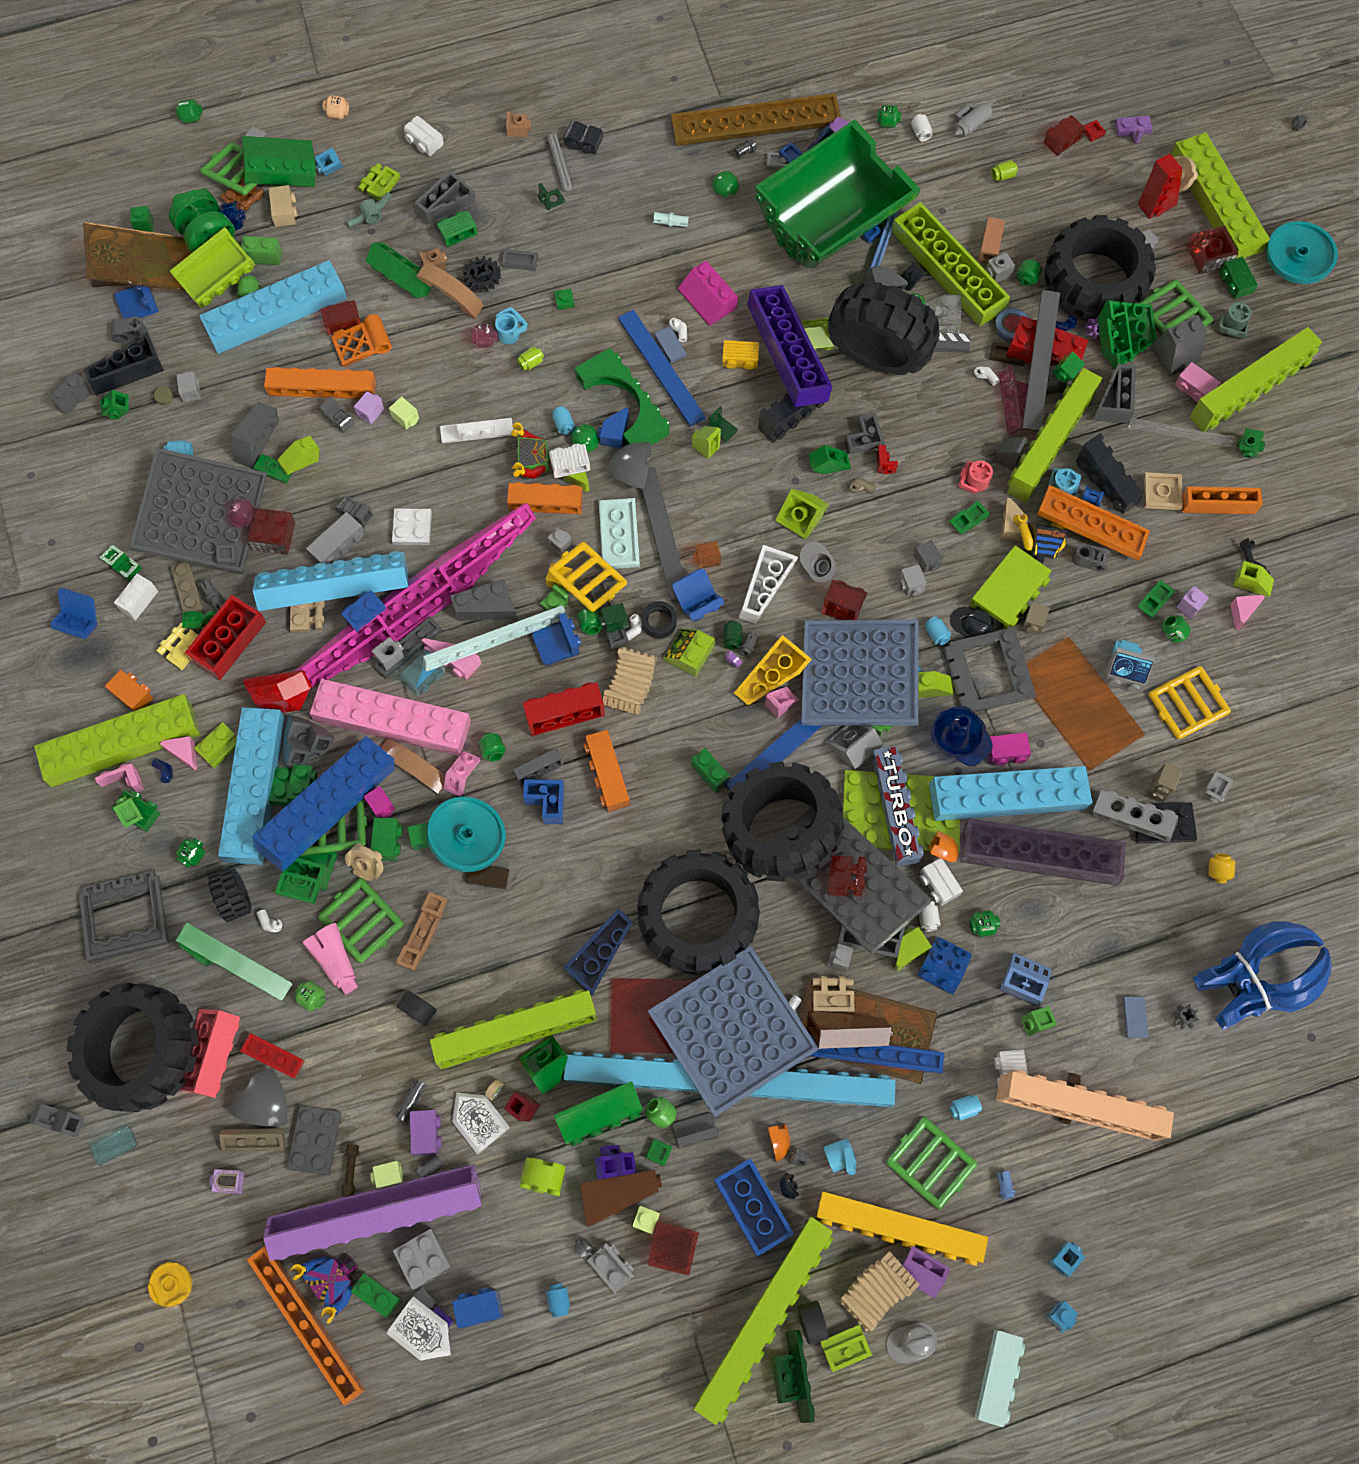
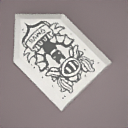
(478, 1120)
(421, 1331)

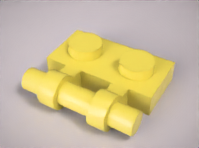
(177, 655)

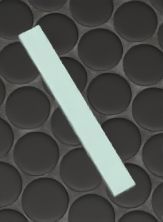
(492, 639)

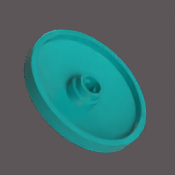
(1301, 252)
(466, 834)

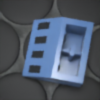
(1026, 979)

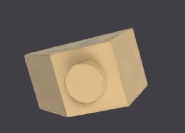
(1010, 530)

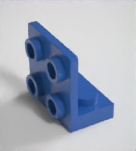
(136, 302)

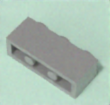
(336, 540)

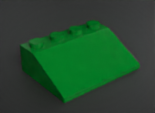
(278, 161)
(598, 1114)

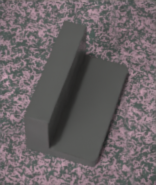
(695, 1130)

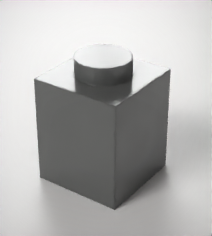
(928, 556)

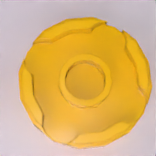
(170, 1284)

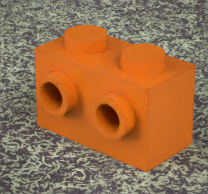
(128, 691)

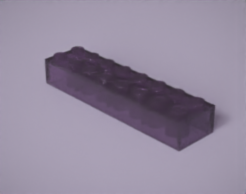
(1043, 852)

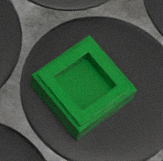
(659, 1152)

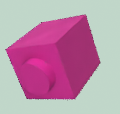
(379, 803)

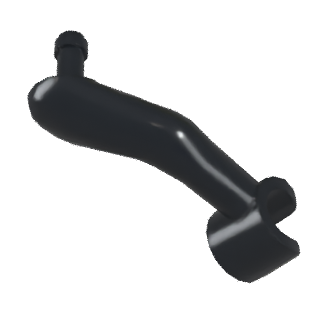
(1246, 545)

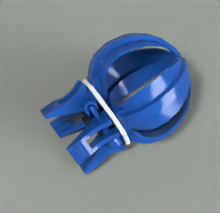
(1260, 996)

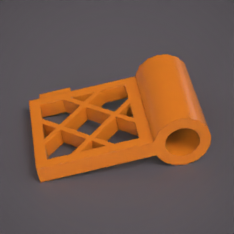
(373, 332)

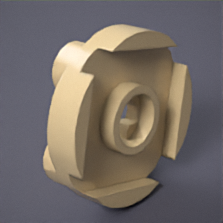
(1189, 172)
(365, 862)

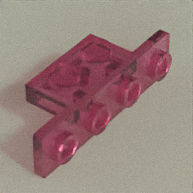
(1013, 398)

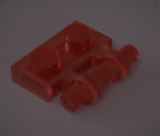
(841, 875)

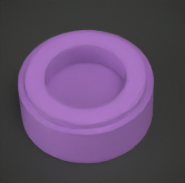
(732, 659)

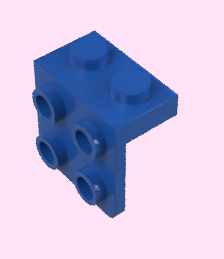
(696, 595)
(363, 610)
(76, 614)
(557, 641)
(945, 965)

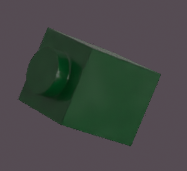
(614, 618)

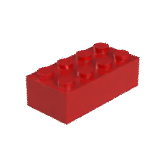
(1063, 343)
(225, 637)
(564, 708)

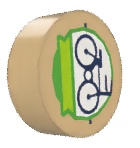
(494, 1089)

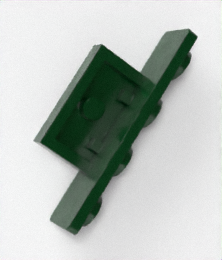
(792, 1378)

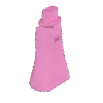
(331, 955)

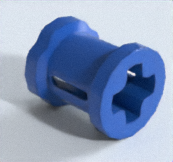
(1092, 496)

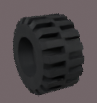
(229, 894)

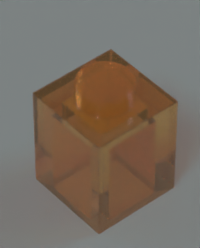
(707, 555)

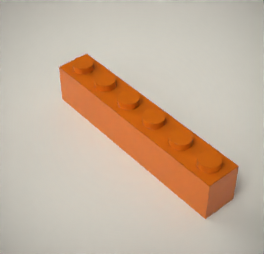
(319, 383)

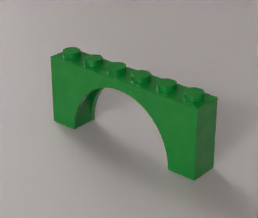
(608, 370)

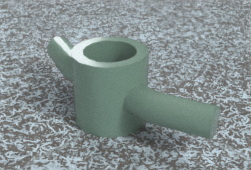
(370, 211)

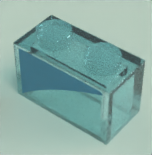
(417, 678)

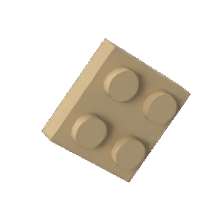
(1163, 491)

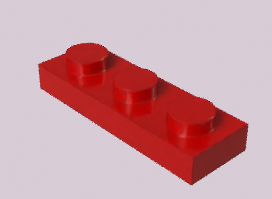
(272, 1056)

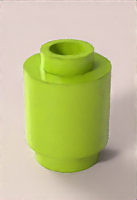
(1004, 171)
(530, 358)

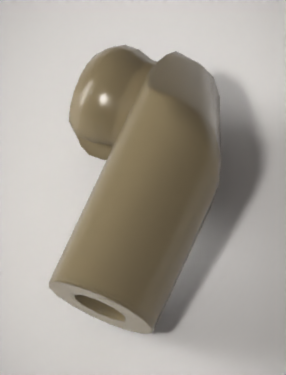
(860, 485)

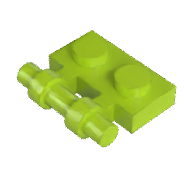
(383, 183)

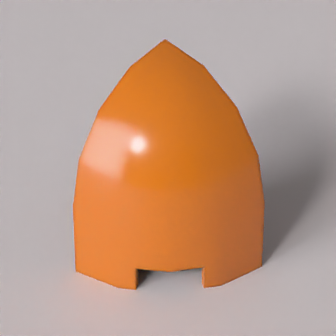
(944, 847)
(780, 1141)

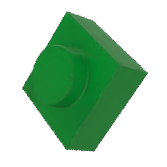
(564, 299)

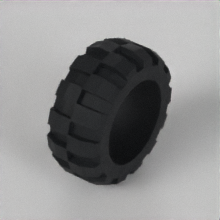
(1104, 238)
(883, 328)
(777, 784)
(697, 867)
(93, 1042)

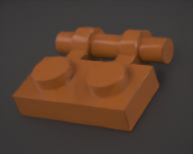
(231, 195)

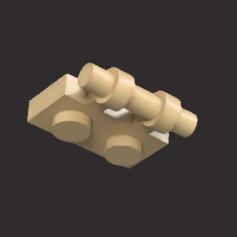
(301, 617)
(833, 1001)

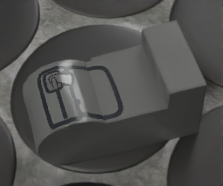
(336, 415)
(354, 509)

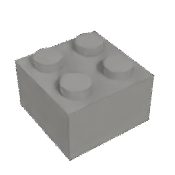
(423, 1259)

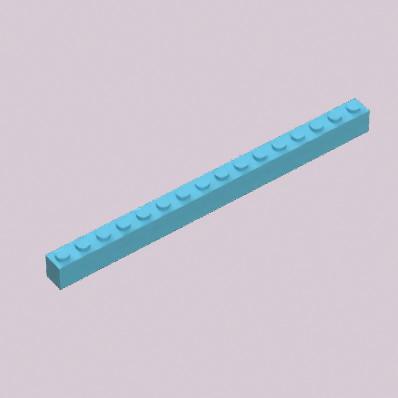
(789, 1085)

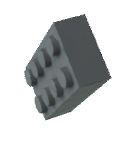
(539, 766)

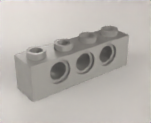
(1162, 831)

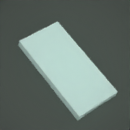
(619, 532)

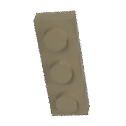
(187, 587)
(252, 1140)

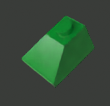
(545, 1064)

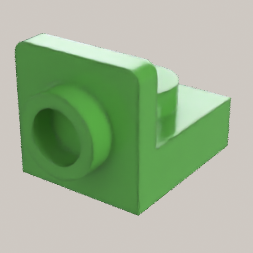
(556, 598)
(127, 811)
(1038, 1021)

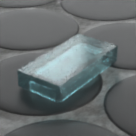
(114, 1146)

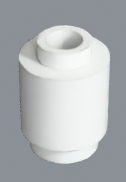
(921, 127)
(929, 918)

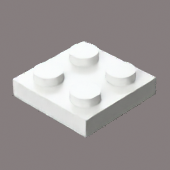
(411, 527)

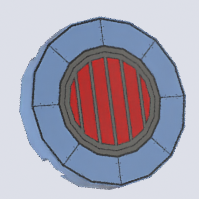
(1007, 321)

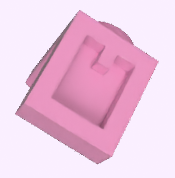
(125, 771)
(458, 773)

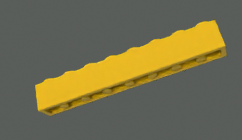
(901, 1227)

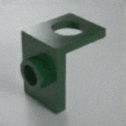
(544, 197)
(726, 427)

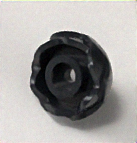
(788, 1186)

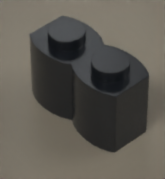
(583, 137)

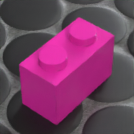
(1009, 749)

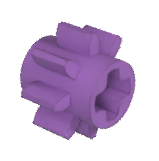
(1092, 328)

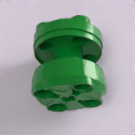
(198, 217)

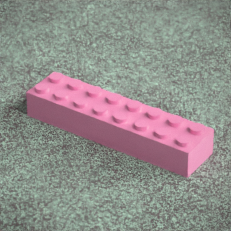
(390, 717)

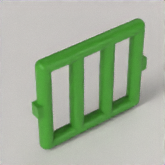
(219, 177)
(1185, 295)
(342, 844)
(385, 910)
(955, 1151)

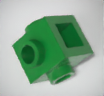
(114, 404)
(1251, 443)

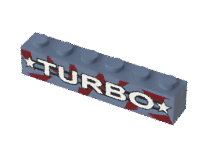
(896, 806)

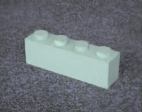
(999, 1378)

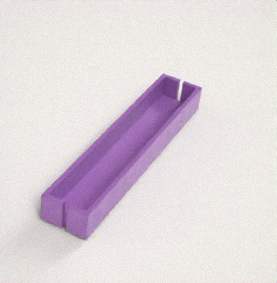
(372, 1212)

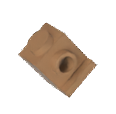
(517, 125)
(435, 258)

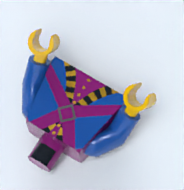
(328, 1281)

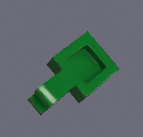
(196, 619)

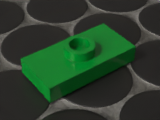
(272, 468)

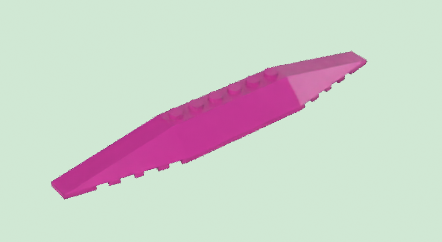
(424, 597)

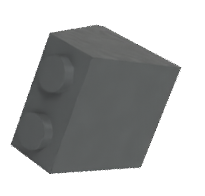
(1181, 345)

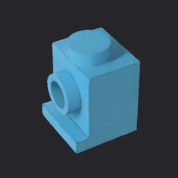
(328, 157)
(1076, 1258)
(1062, 1316)

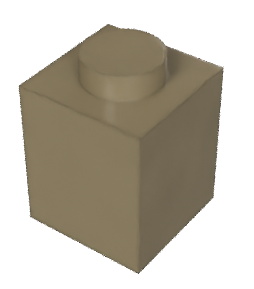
(1035, 618)

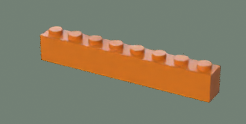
(307, 1326)

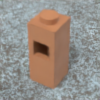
(991, 239)

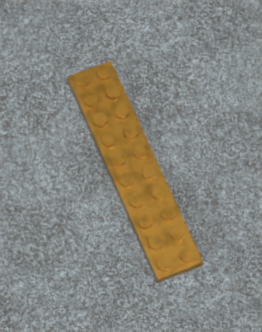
(754, 119)

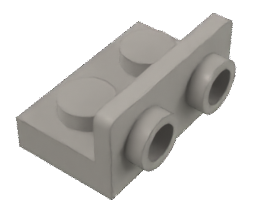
(611, 1268)

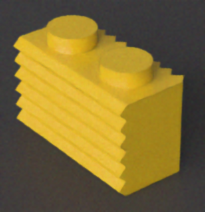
(740, 354)

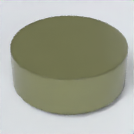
(163, 395)

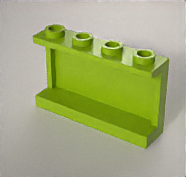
(212, 268)
(1012, 587)

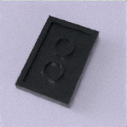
(1185, 829)

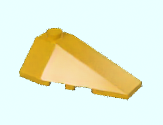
(777, 667)

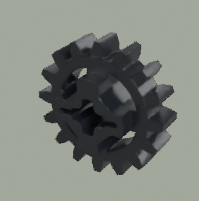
(482, 274)

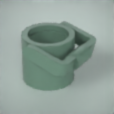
(1236, 320)

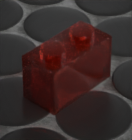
(1064, 135)
(340, 316)

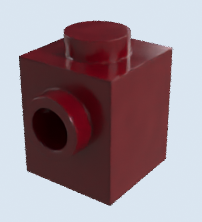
(522, 1106)

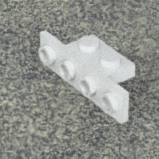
(476, 430)

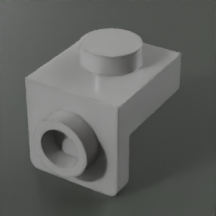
(1218, 787)

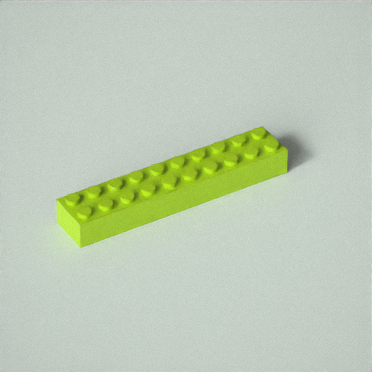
(762, 1321)

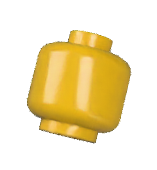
(1221, 867)

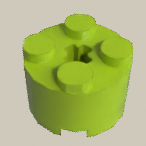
(542, 1176)

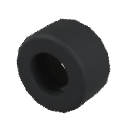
(416, 1007)
(813, 1322)

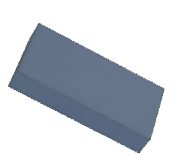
(670, 344)
(1135, 1017)

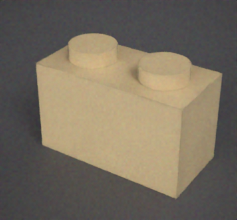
(282, 206)

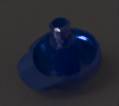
(961, 735)

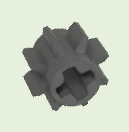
(1180, 1019)

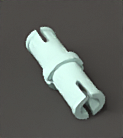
(671, 219)

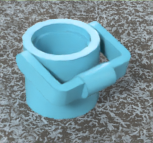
(507, 326)
(1065, 480)
(841, 1156)

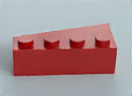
(1162, 187)

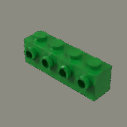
(397, 268)

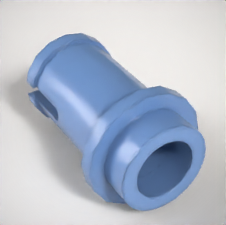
(1005, 1185)

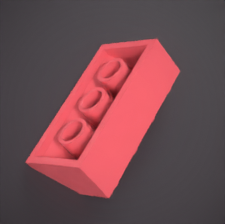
(215, 1039)

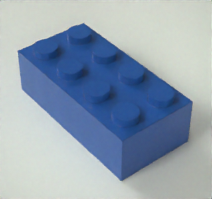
(753, 1207)

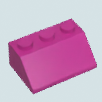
(708, 293)

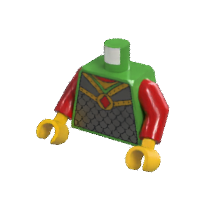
(532, 454)

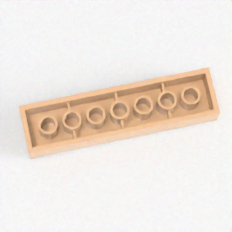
(1085, 1106)

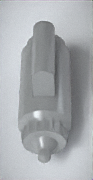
(972, 120)

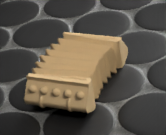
(631, 681)
(877, 1291)

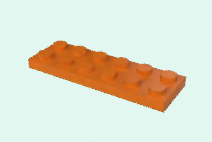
(1093, 522)

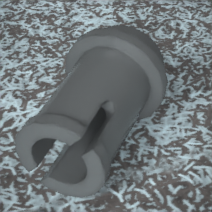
(746, 148)
(747, 647)
(429, 1166)

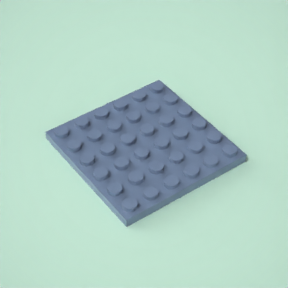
(860, 672)
(732, 1031)

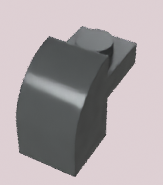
(56, 1119)

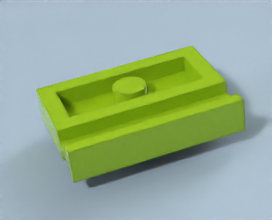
(217, 745)
(846, 1348)

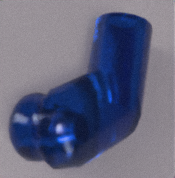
(1067, 325)
(165, 770)

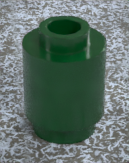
(732, 635)

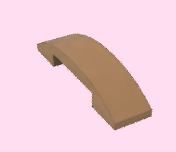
(452, 288)
(415, 766)
(423, 932)

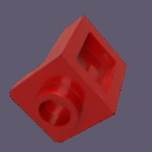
(884, 464)

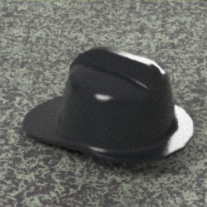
(971, 622)

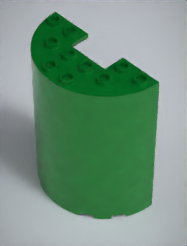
(832, 195)

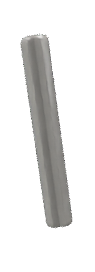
(559, 162)

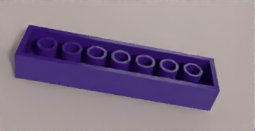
(789, 346)

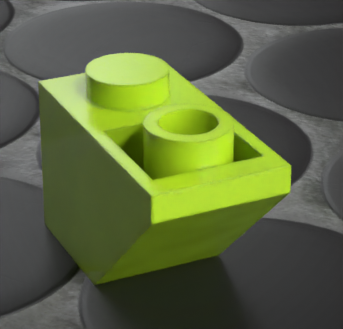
(1253, 579)

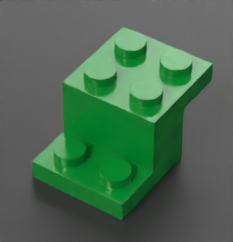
(306, 877)

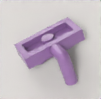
(1134, 126)

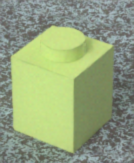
(404, 413)
(387, 1174)
(646, 1220)

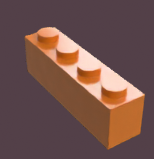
(546, 498)
(1222, 500)
(607, 770)

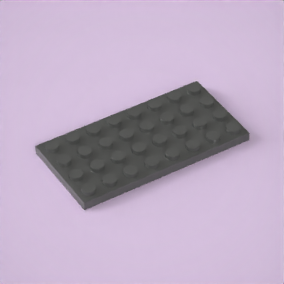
(888, 896)

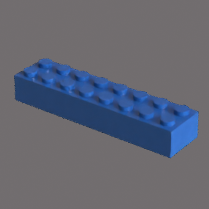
(323, 803)

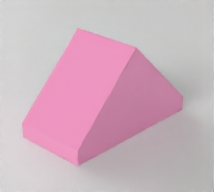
(1243, 607)
(780, 701)
(182, 749)

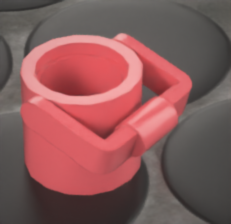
(976, 477)

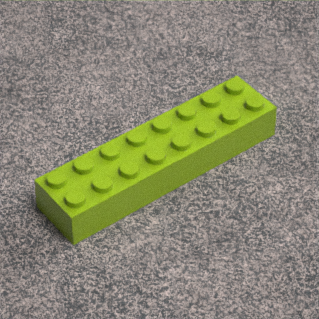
(1221, 196)
(950, 264)
(1255, 380)
(1053, 435)
(115, 740)
(513, 1030)

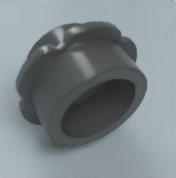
(1299, 122)
(799, 1157)
(583, 1248)

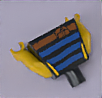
(1041, 539)

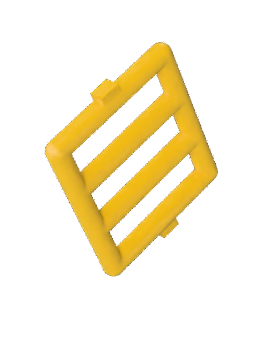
(580, 594)
(1193, 725)

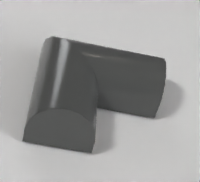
(868, 438)

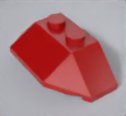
(279, 691)

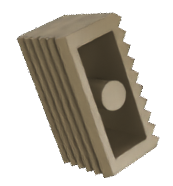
(1164, 782)

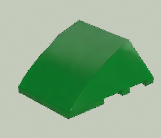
(1125, 330)

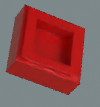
(1094, 130)

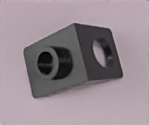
(914, 274)

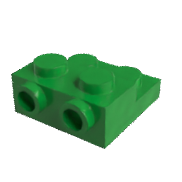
(290, 783)

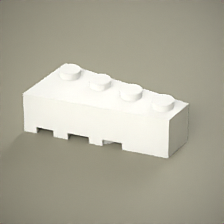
(768, 576)

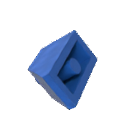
(613, 429)

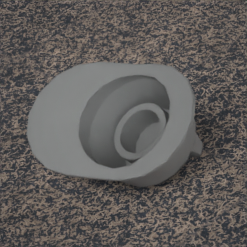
(818, 562)
(911, 1343)

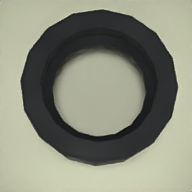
(659, 606)

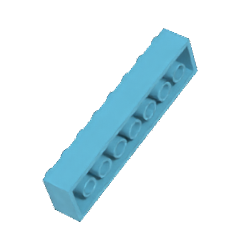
(273, 306)
(330, 580)
(251, 783)
(1010, 793)

